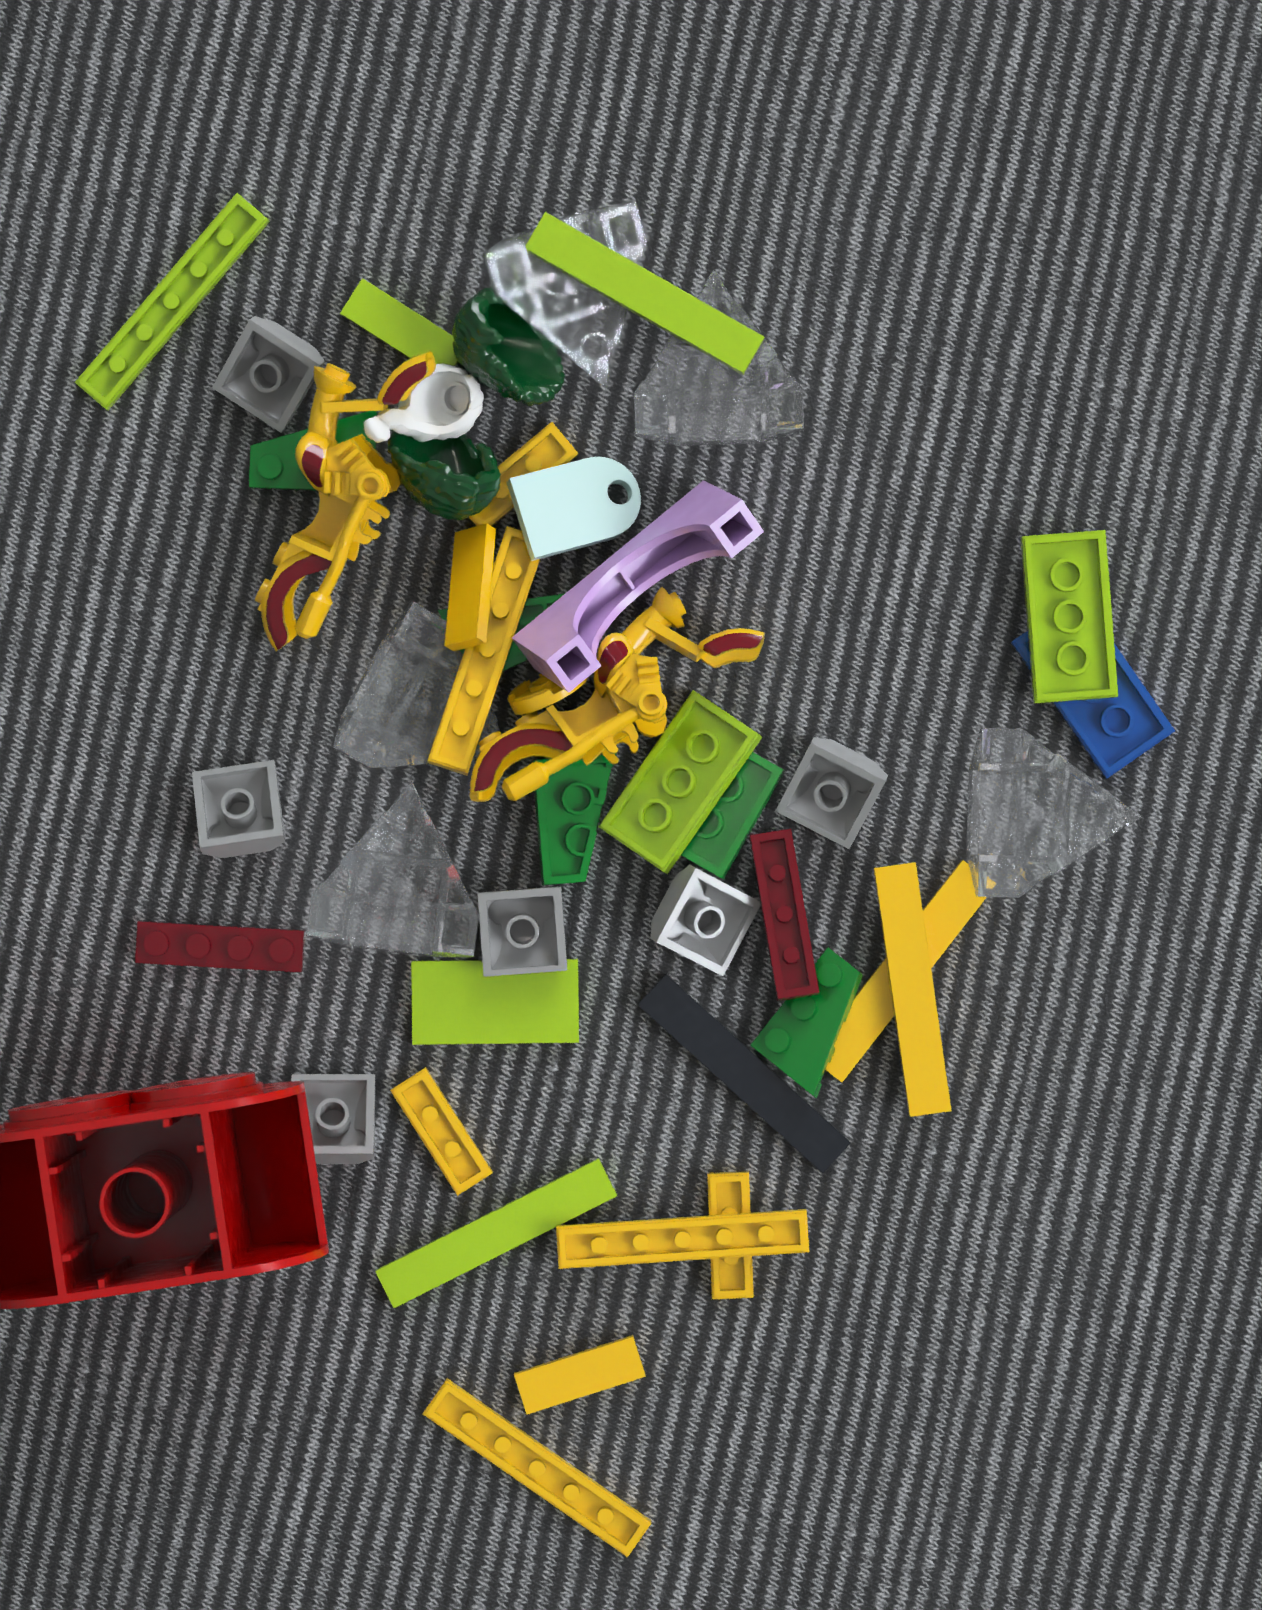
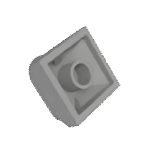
(269, 372)
(832, 791)
(238, 809)
(703, 919)
(522, 931)
(341, 1116)

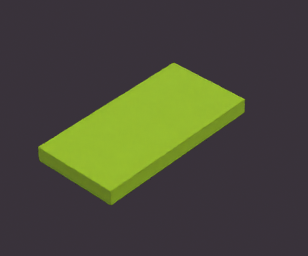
(1069, 616)
(680, 782)
(463, 1007)

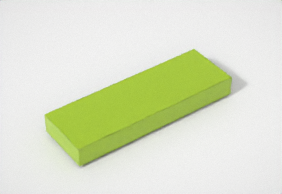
(397, 324)

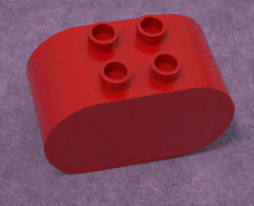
(156, 1189)

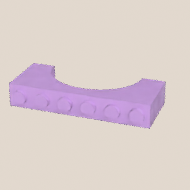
(698, 526)

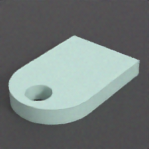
(571, 507)

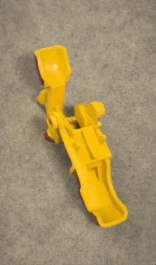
(348, 484)
(624, 694)

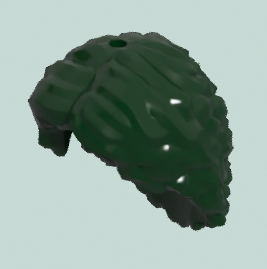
(506, 351)
(447, 474)

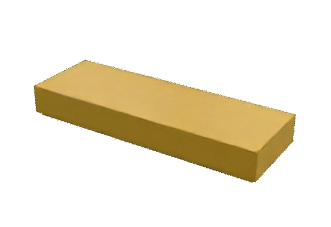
(543, 451)
(470, 587)
(441, 1131)
(730, 1195)
(579, 1374)

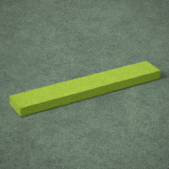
(644, 293)
(172, 301)
(496, 1233)

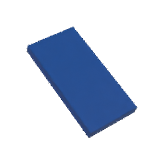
(1112, 728)

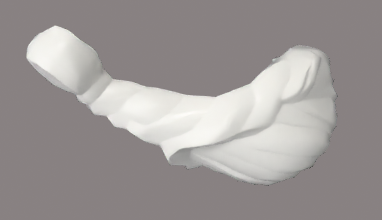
(436, 409)

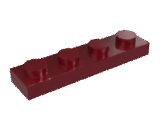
(784, 914)
(220, 946)

